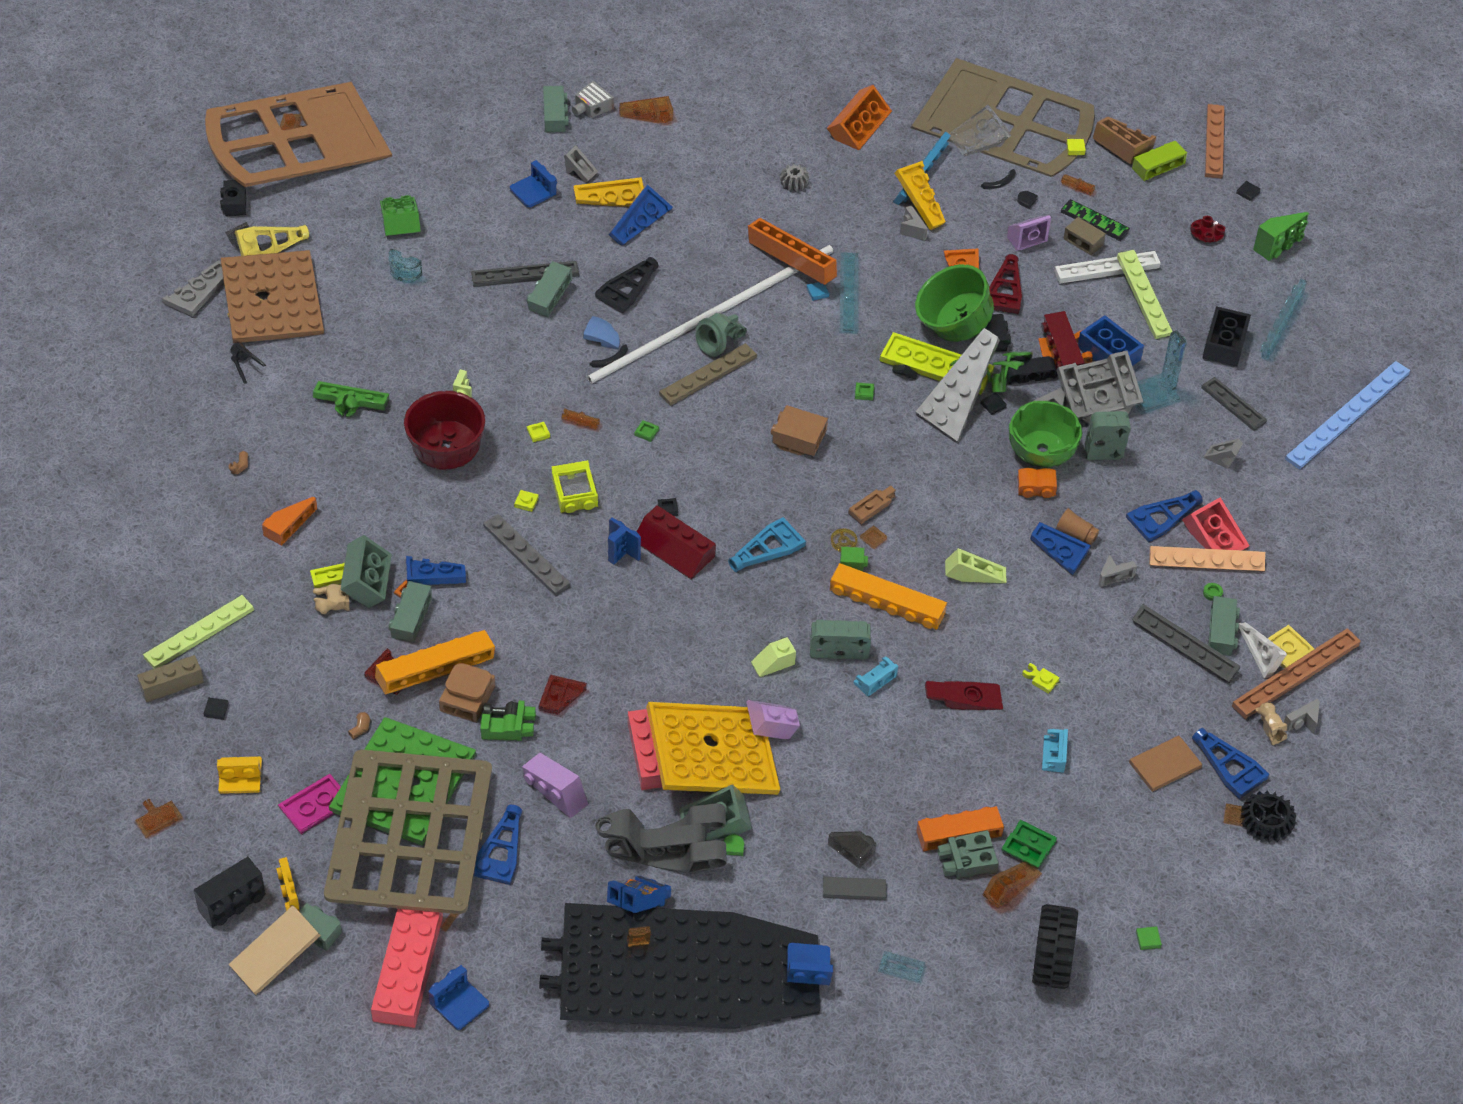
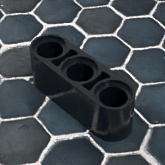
(1033, 369)

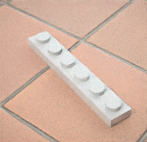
(1101, 268)

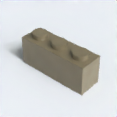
(170, 678)

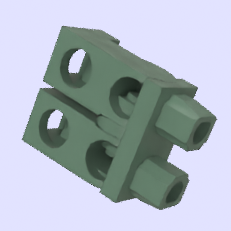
(969, 855)

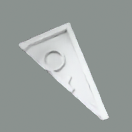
(1265, 652)

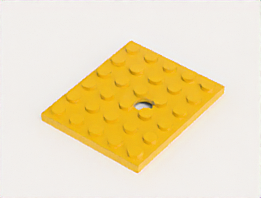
(692, 765)

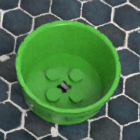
(954, 293)

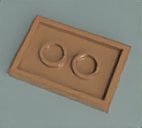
(1165, 763)

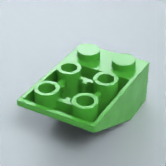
(400, 215)
(1280, 234)

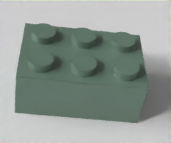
(366, 571)

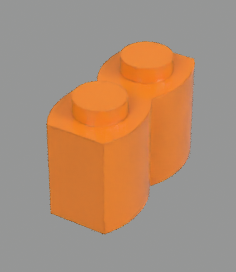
(1037, 482)

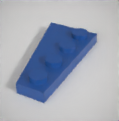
(641, 213)

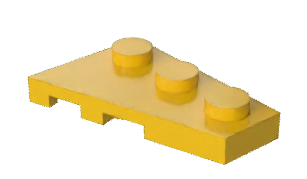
(288, 887)

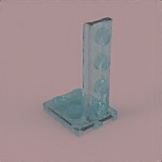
(1161, 389)

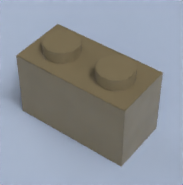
(1084, 236)

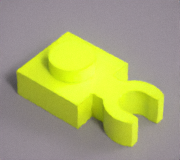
(1042, 679)

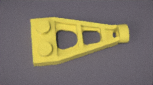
(248, 242)

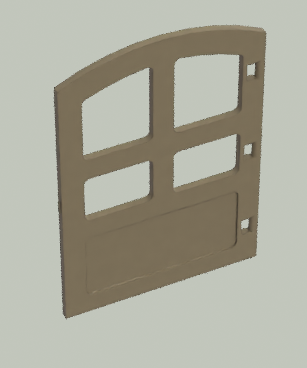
(971, 87)

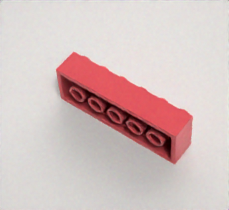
(406, 967)

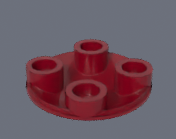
(1207, 229)

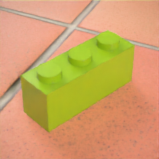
(1159, 160)

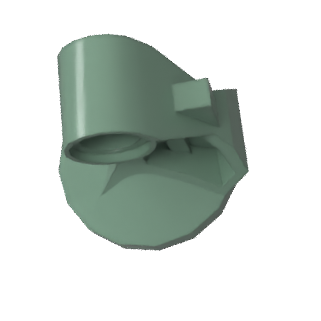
(713, 331)

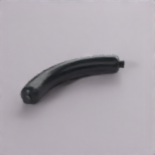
(991, 185)
(604, 362)

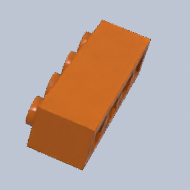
(936, 831)

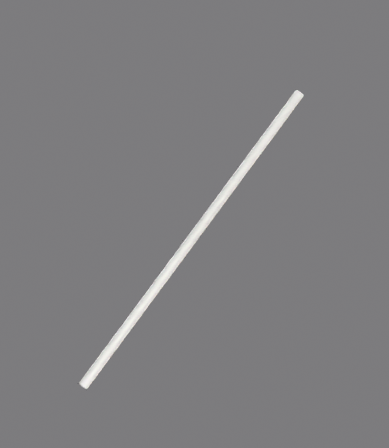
(669, 336)

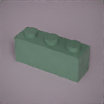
(555, 108)
(549, 289)
(410, 611)
(1223, 625)

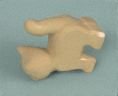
(335, 599)
(1273, 724)

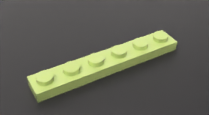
(1144, 294)
(198, 632)

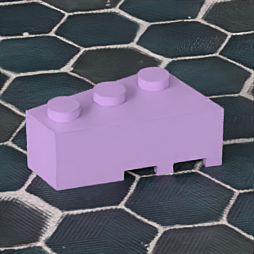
(556, 784)

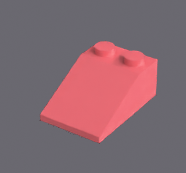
(1215, 527)

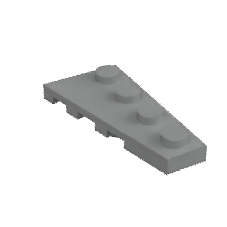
(197, 291)

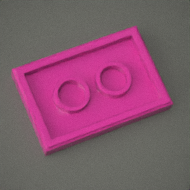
(311, 804)

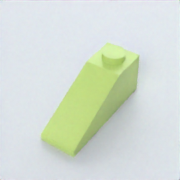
(972, 568)

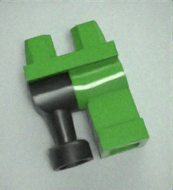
(511, 725)

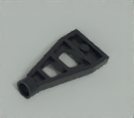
(618, 299)

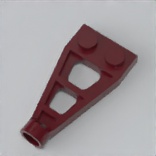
(1002, 301)

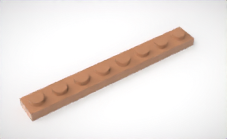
(1296, 673)

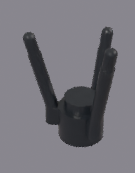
(241, 353)

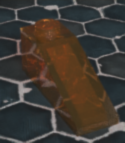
(649, 110)
(1009, 883)

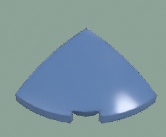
(603, 332)

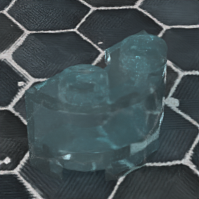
(404, 268)

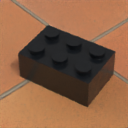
(1226, 336)
(230, 892)

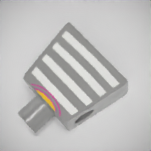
(593, 101)

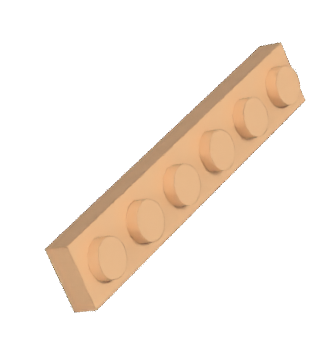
(1207, 558)

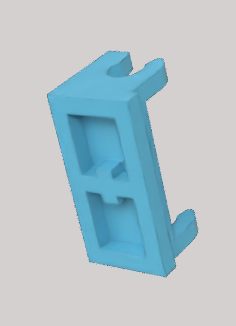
(877, 677)
(1055, 750)

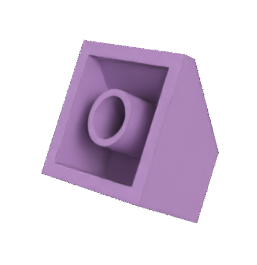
(1029, 232)
(772, 719)

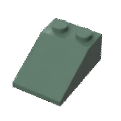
(736, 812)

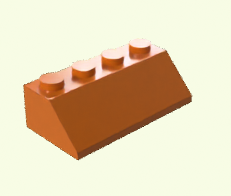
(860, 118)

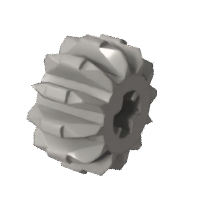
(794, 177)

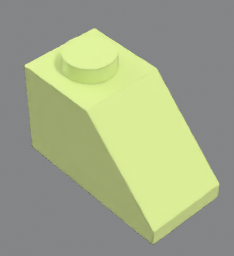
(774, 657)

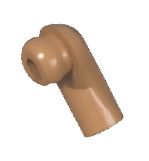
(237, 468)
(363, 723)

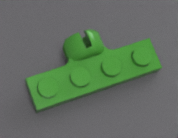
(350, 397)

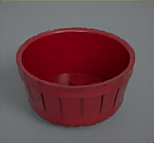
(446, 418)

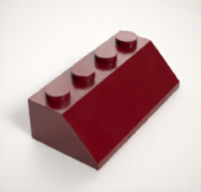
(675, 542)

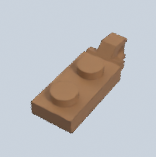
(872, 504)

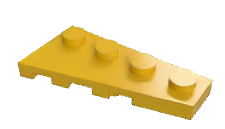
(917, 187)
(609, 193)

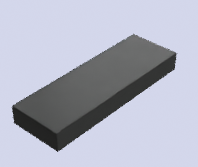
(854, 888)

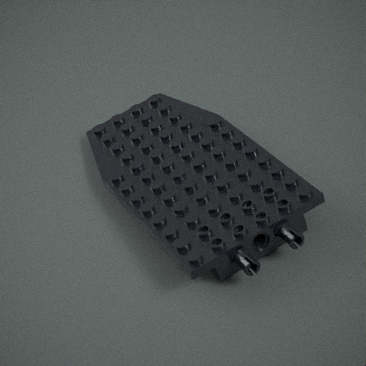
(692, 973)

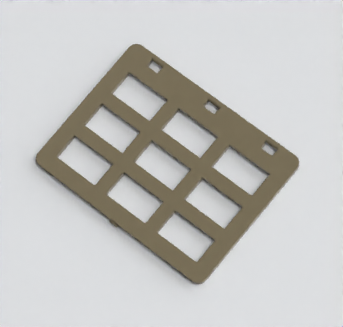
(356, 807)

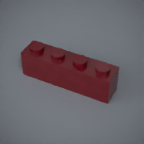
(1061, 339)

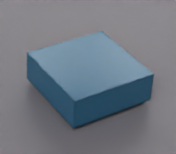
(817, 291)

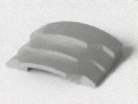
(1100, 386)

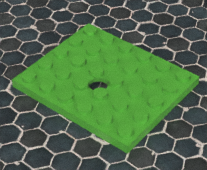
(402, 738)

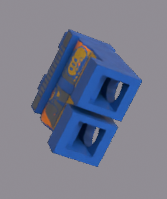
(638, 894)

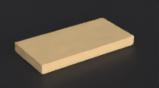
(274, 950)

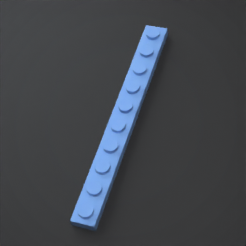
(1347, 415)

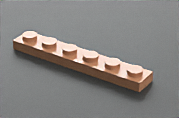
(1214, 141)

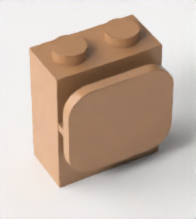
(799, 431)
(467, 692)

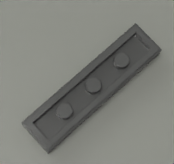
(1234, 403)

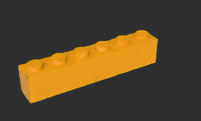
(888, 596)
(434, 661)

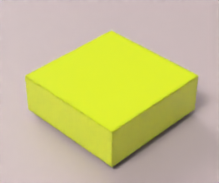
(1075, 146)
(538, 432)

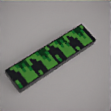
(1105, 224)

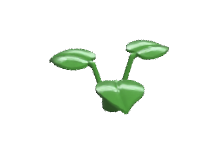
(999, 380)

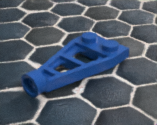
(1147, 526)
(1242, 782)
(495, 869)

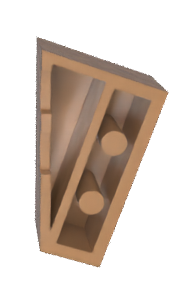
(1122, 140)

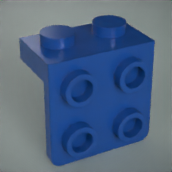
(535, 188)
(809, 964)
(457, 998)

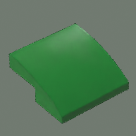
(1029, 844)

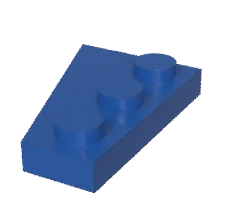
(1061, 547)
(433, 573)

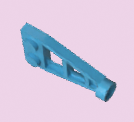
(785, 535)

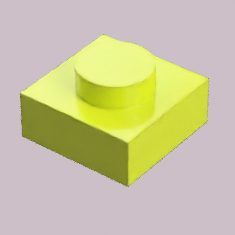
(526, 500)

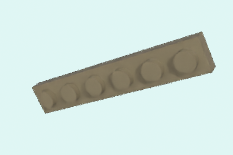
(707, 374)

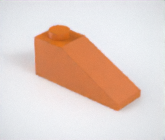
(286, 522)

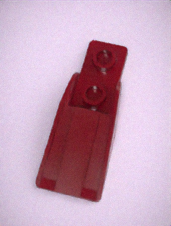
(965, 694)

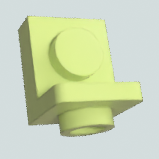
(461, 383)

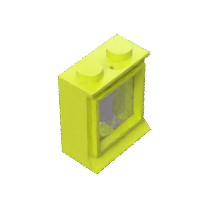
(574, 487)

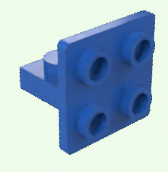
(622, 542)

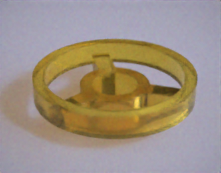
(837, 546)

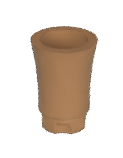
(1077, 527)

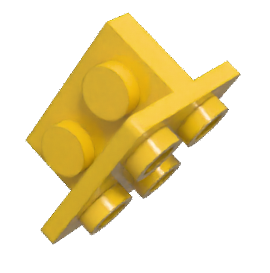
(239, 774)

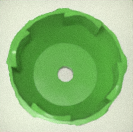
(1044, 426)

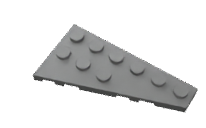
(956, 393)

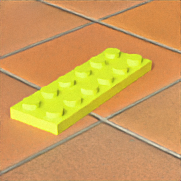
(922, 357)

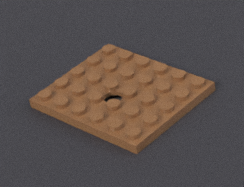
(292, 301)

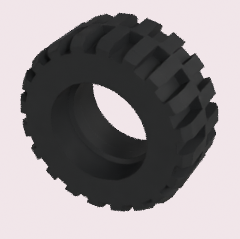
(1055, 946)

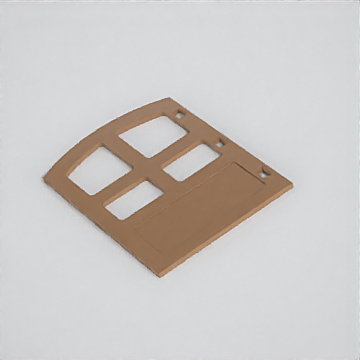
(333, 119)

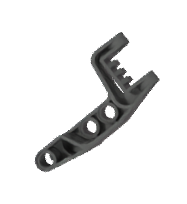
(672, 847)

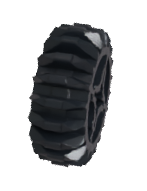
(1270, 822)

